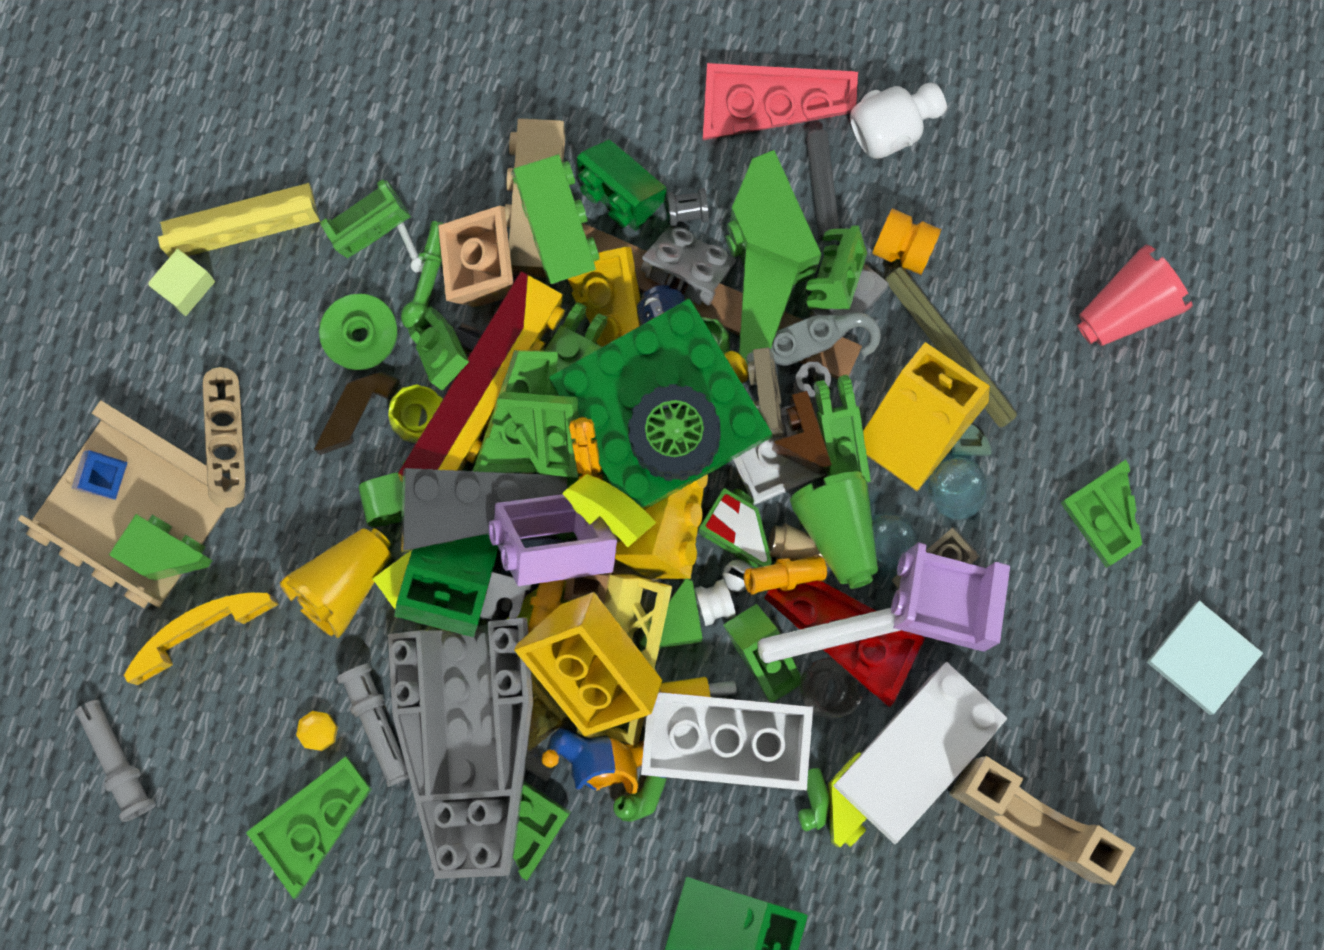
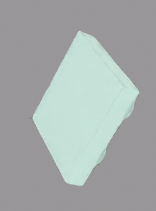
(1204, 657)

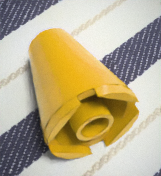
(338, 580)

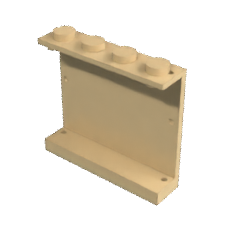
(155, 482)

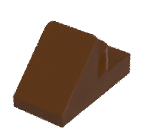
(807, 446)

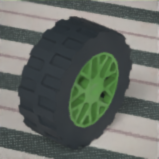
(674, 432)

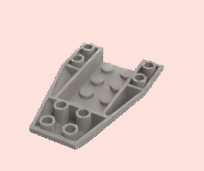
(464, 740)

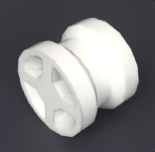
(714, 602)

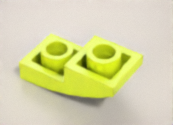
(597, 499)

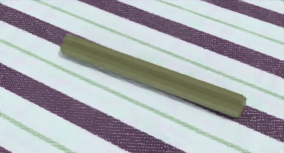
(947, 341)

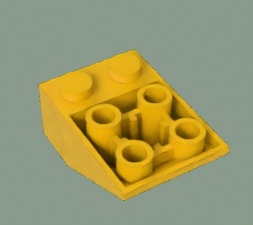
(924, 416)

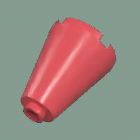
(1134, 300)

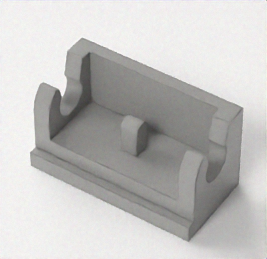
(503, 590)

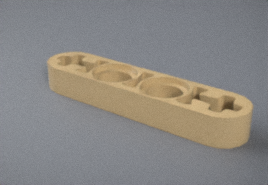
(221, 436)

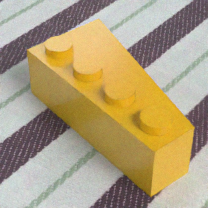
(670, 544)

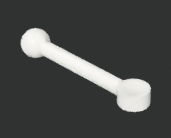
(416, 264)

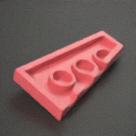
(765, 97)

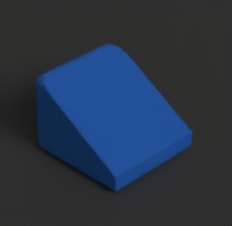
(99, 475)

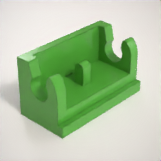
(366, 220)
(838, 271)

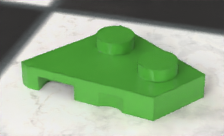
(1106, 514)
(537, 828)

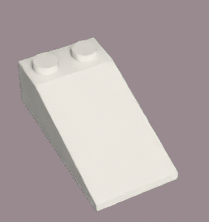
(728, 741)
(920, 752)

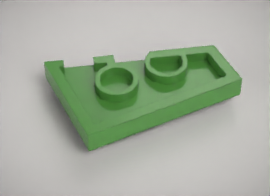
(501, 447)

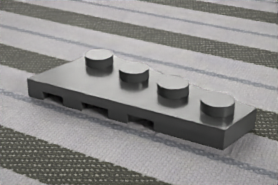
(460, 504)

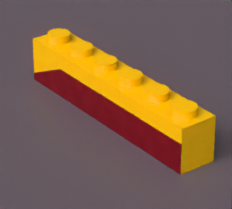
(466, 409)

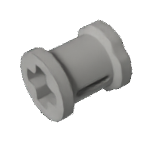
(817, 372)

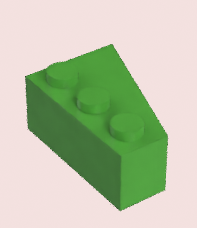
(555, 218)

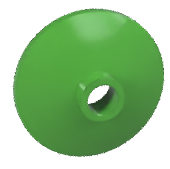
(356, 313)

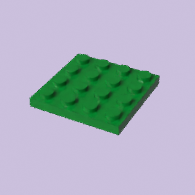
(659, 353)

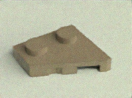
(764, 375)

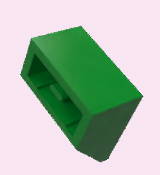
(620, 184)

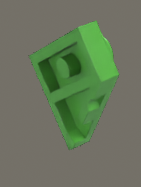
(544, 429)

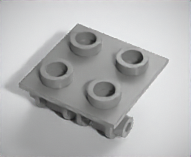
(688, 260)

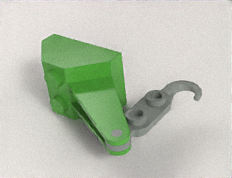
(776, 254)

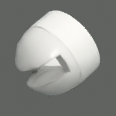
(732, 581)

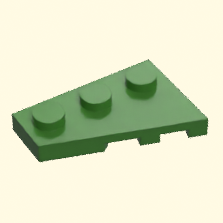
(309, 824)

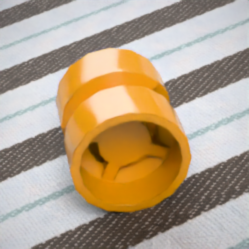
(906, 241)

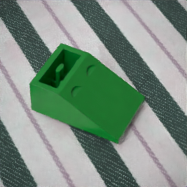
(447, 584)
(729, 920)

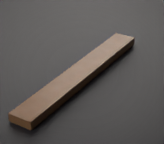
(727, 308)

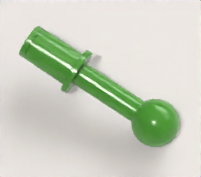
(413, 312)

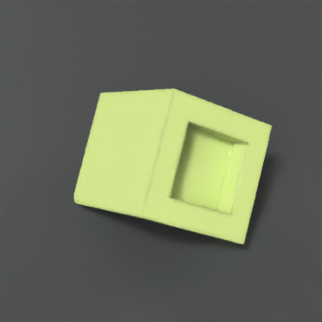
(181, 282)

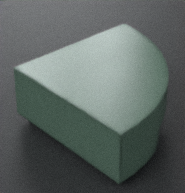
(972, 444)

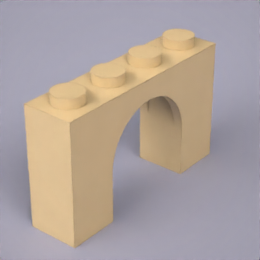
(1079, 847)

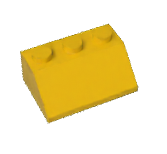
(590, 666)

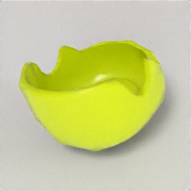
(406, 410)

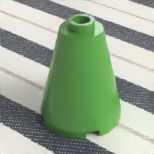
(840, 525)

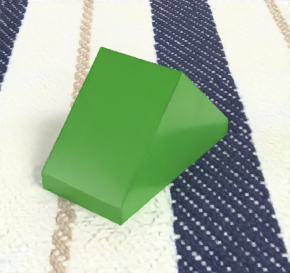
(681, 620)

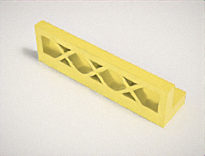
(239, 221)
(624, 604)

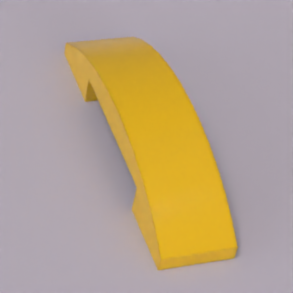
(153, 656)

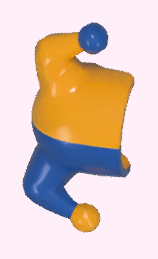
(596, 760)

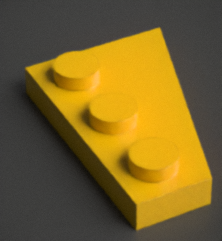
(610, 292)

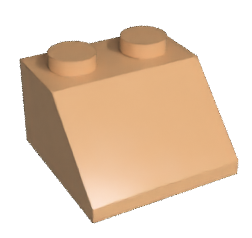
(476, 258)

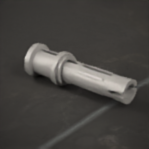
(368, 707)
(121, 777)

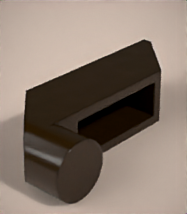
(351, 407)

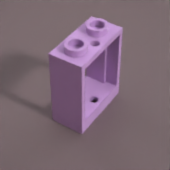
(552, 562)

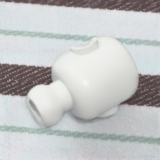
(894, 118)

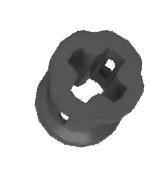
(687, 207)

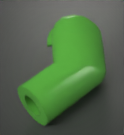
(819, 802)
(642, 803)

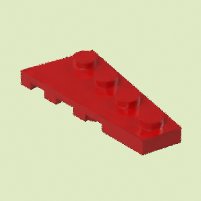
(876, 662)

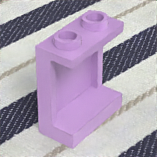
(950, 599)

